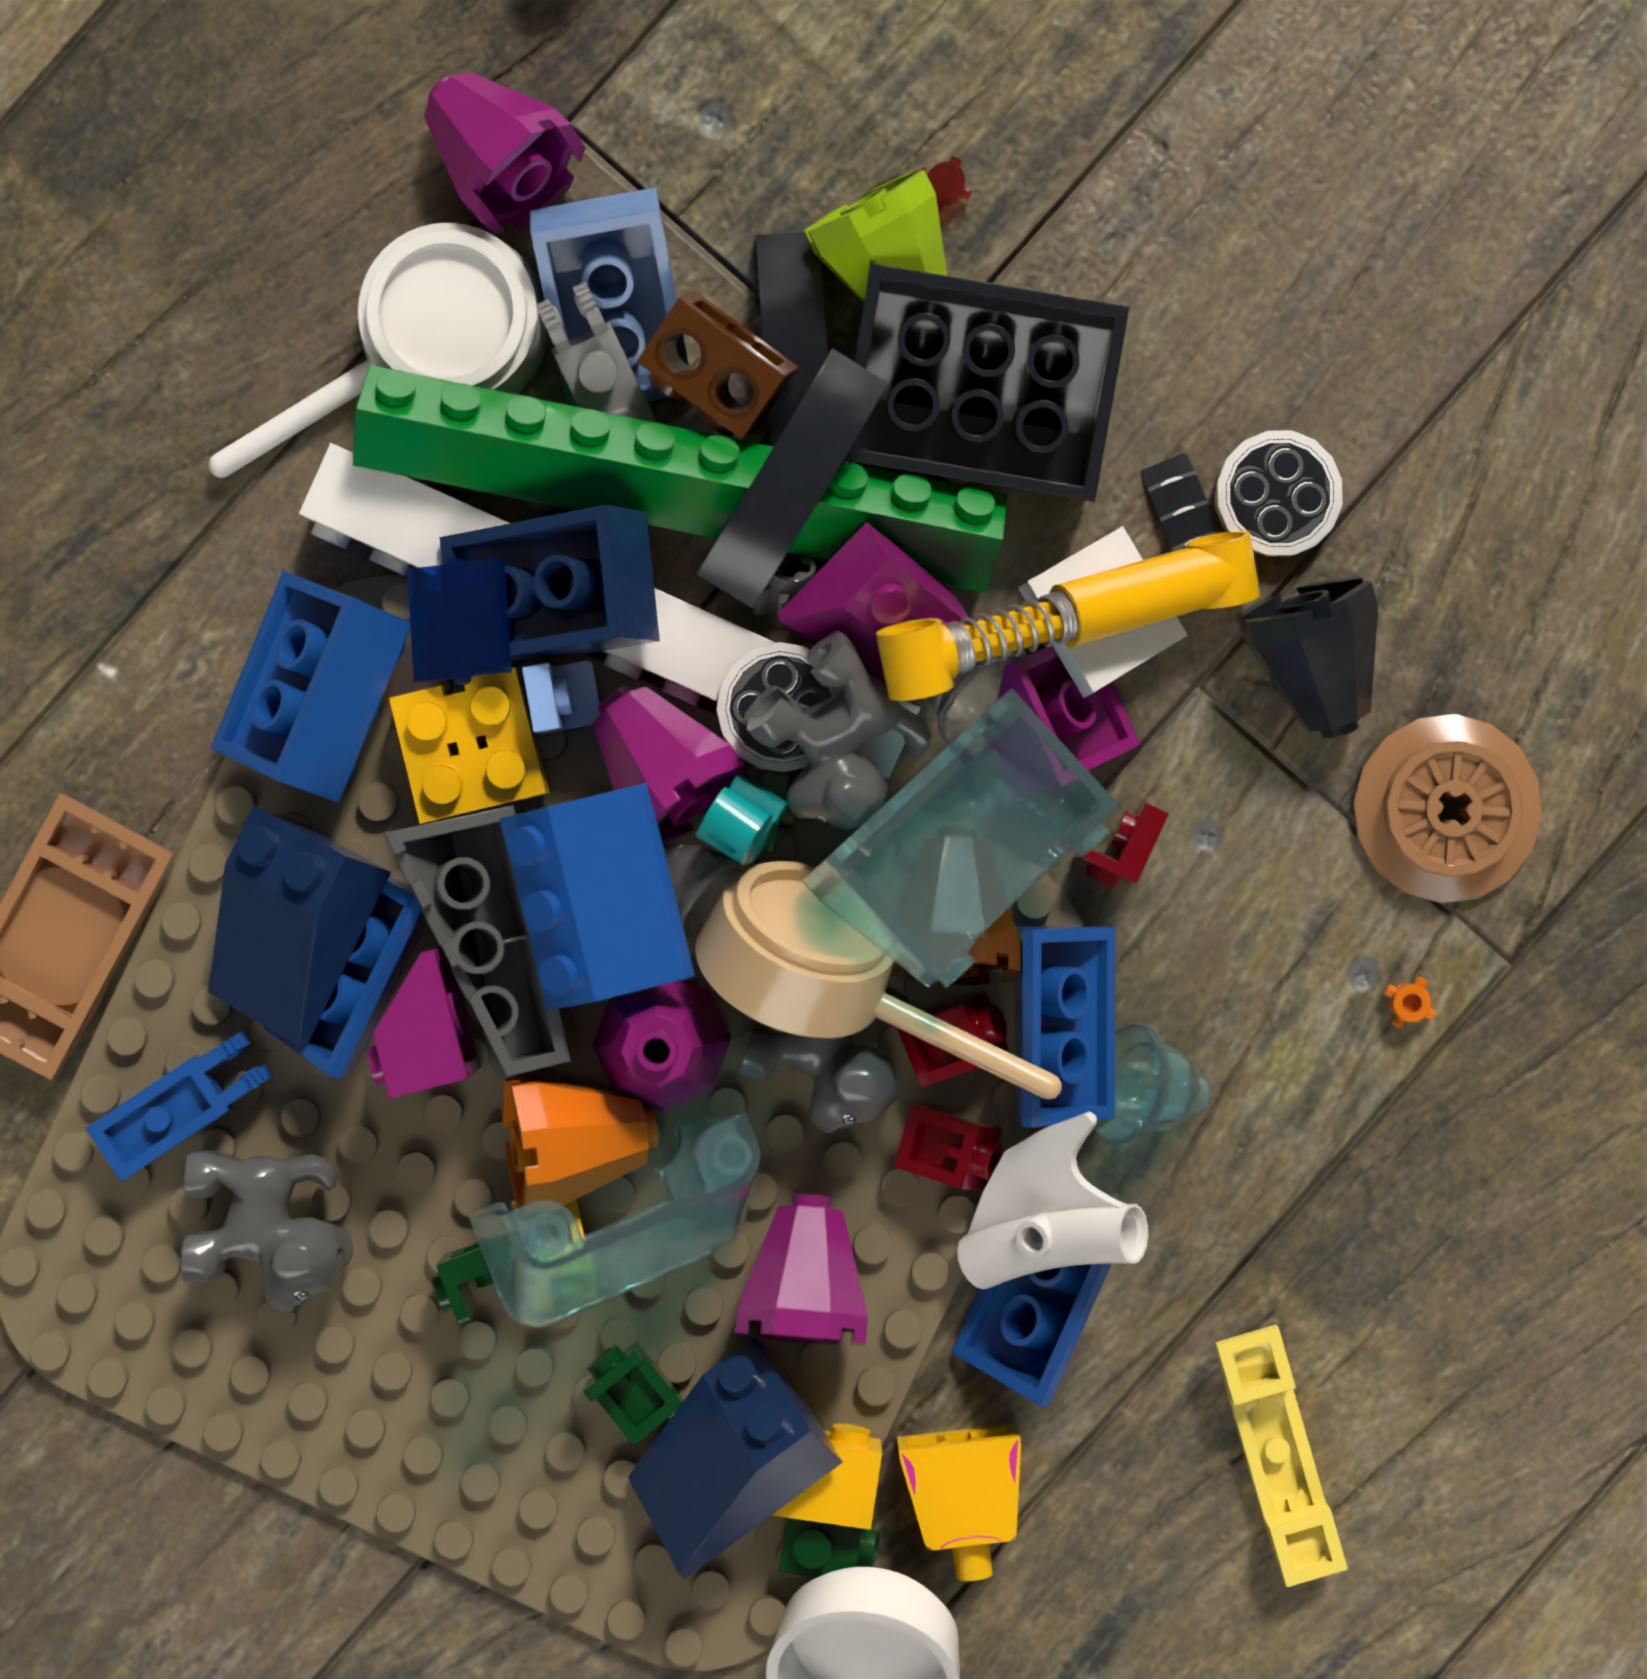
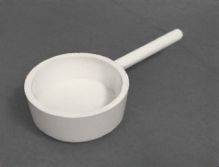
(433, 306)
(865, 1628)

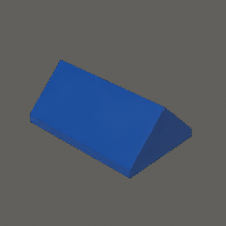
(365, 983)
(1067, 1020)
(1030, 1327)

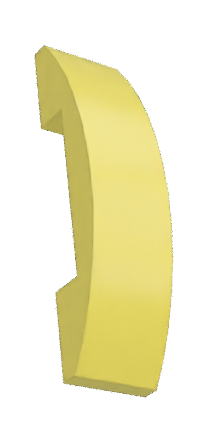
(1279, 1456)

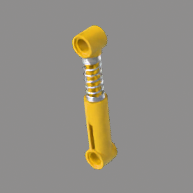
(1210, 573)

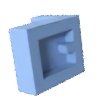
(561, 696)

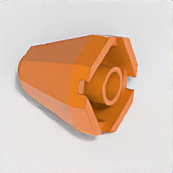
(571, 1138)

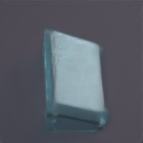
(964, 842)
(553, 1272)

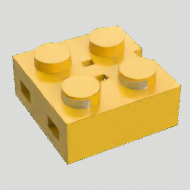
(479, 775)

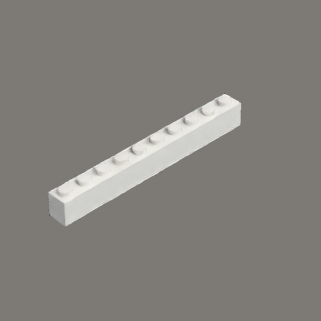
(404, 529)

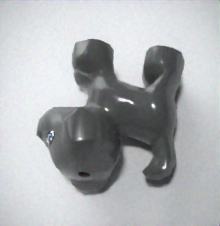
(839, 780)
(849, 1079)
(294, 1255)

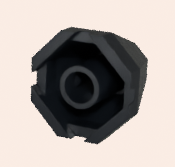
(1319, 650)

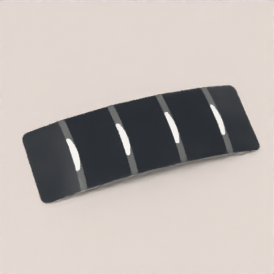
(1179, 501)

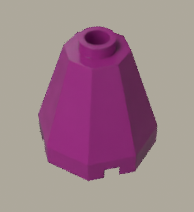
(501, 148)
(662, 746)
(683, 1018)
(805, 1278)

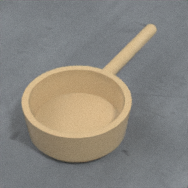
(813, 975)

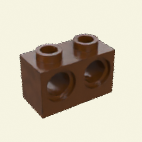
(724, 350)

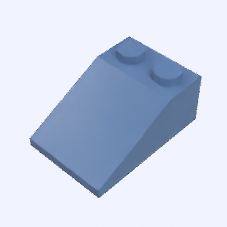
(624, 259)

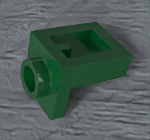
(452, 1281)

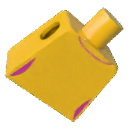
(964, 1491)

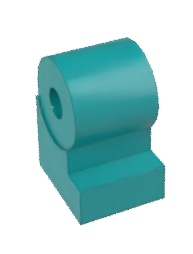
(742, 820)

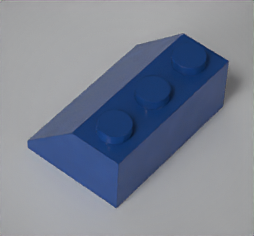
(311, 687)
(597, 897)

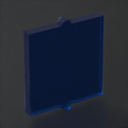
(459, 620)

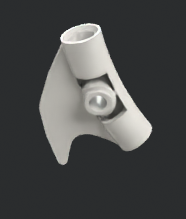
(1046, 1214)

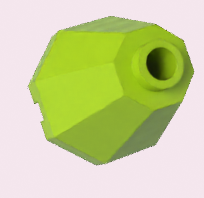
(887, 227)

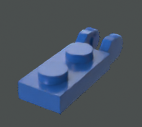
(172, 1109)

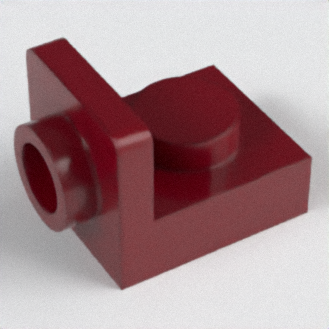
(1135, 838)
(973, 1016)
(949, 1148)

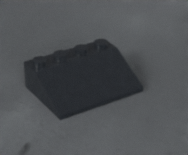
(988, 381)

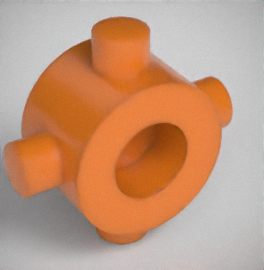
(1409, 1002)

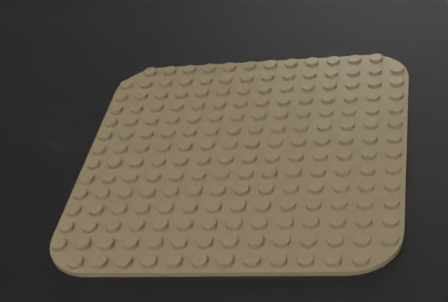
(370, 1393)

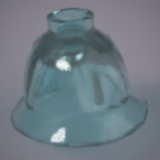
(1153, 1087)

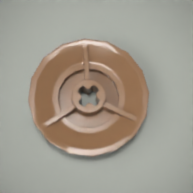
(1400, 805)

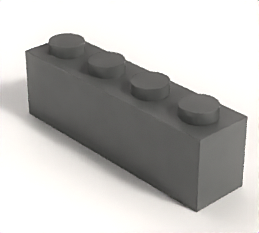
(475, 912)

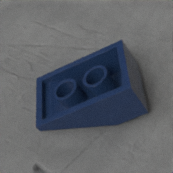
(571, 580)
(289, 922)
(730, 1457)

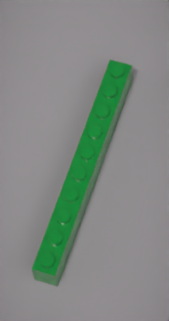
(672, 473)

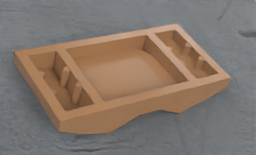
(68, 927)

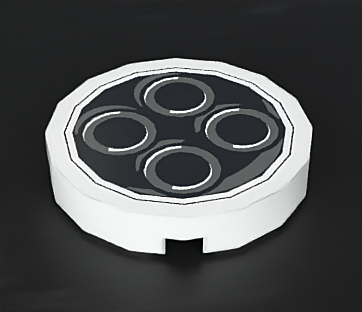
(1280, 492)
(750, 676)

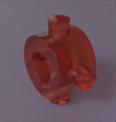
(948, 182)

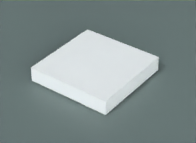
(1108, 658)

